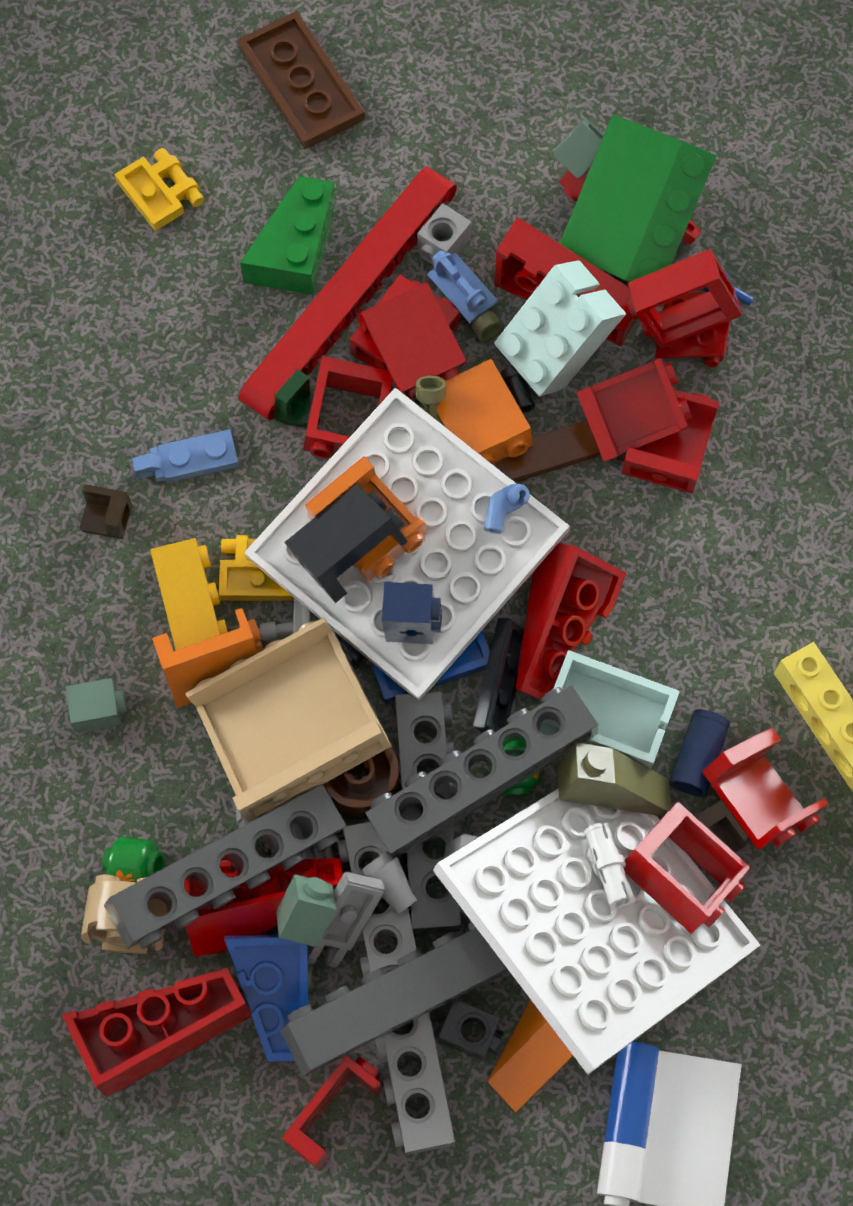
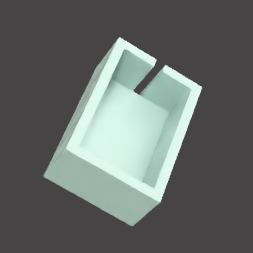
(558, 329)
(623, 705)

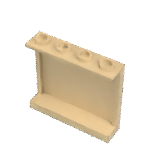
(288, 719)

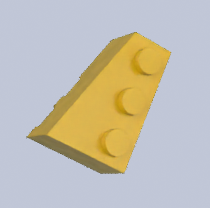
(186, 592)

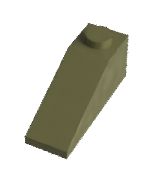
(611, 780)

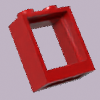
(692, 315)
(346, 377)
(705, 850)

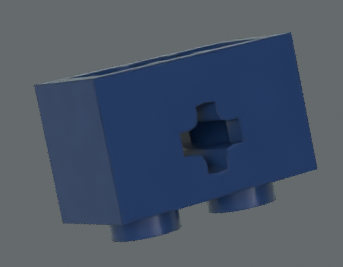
(410, 613)

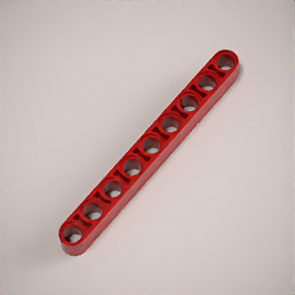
(347, 290)

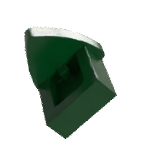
(294, 401)

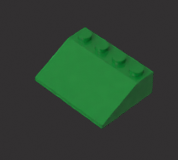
(636, 200)

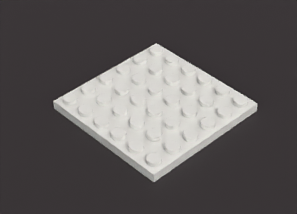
(468, 567)
(588, 966)

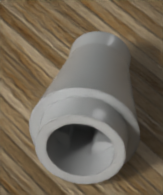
(397, 889)

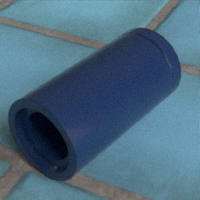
(699, 749)

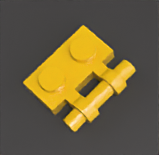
(151, 195)
(242, 579)

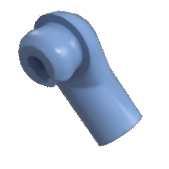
(503, 503)

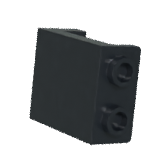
(344, 536)

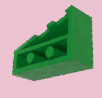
(293, 240)

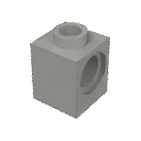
(446, 224)

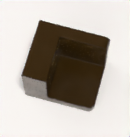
(105, 511)
(724, 826)

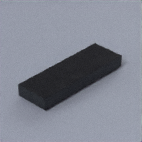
(500, 677)

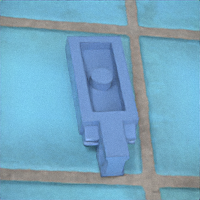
(188, 458)

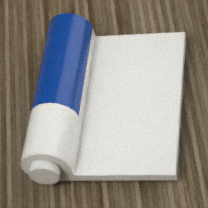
(668, 1129)

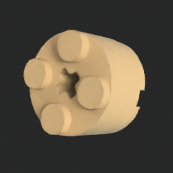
(98, 923)

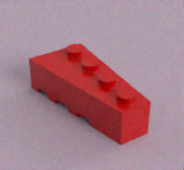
(529, 256)
(152, 1029)

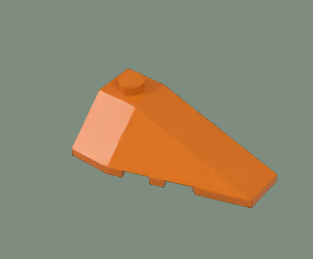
(528, 1059)

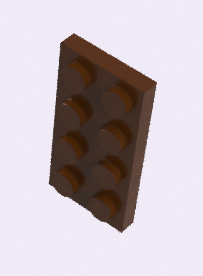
(301, 80)

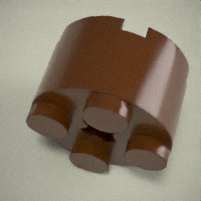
(354, 796)

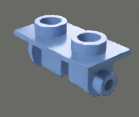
(461, 285)

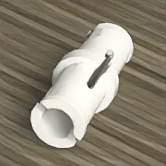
(609, 865)

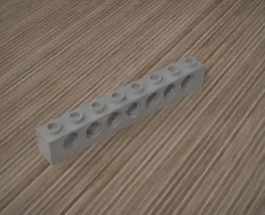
(435, 1128)

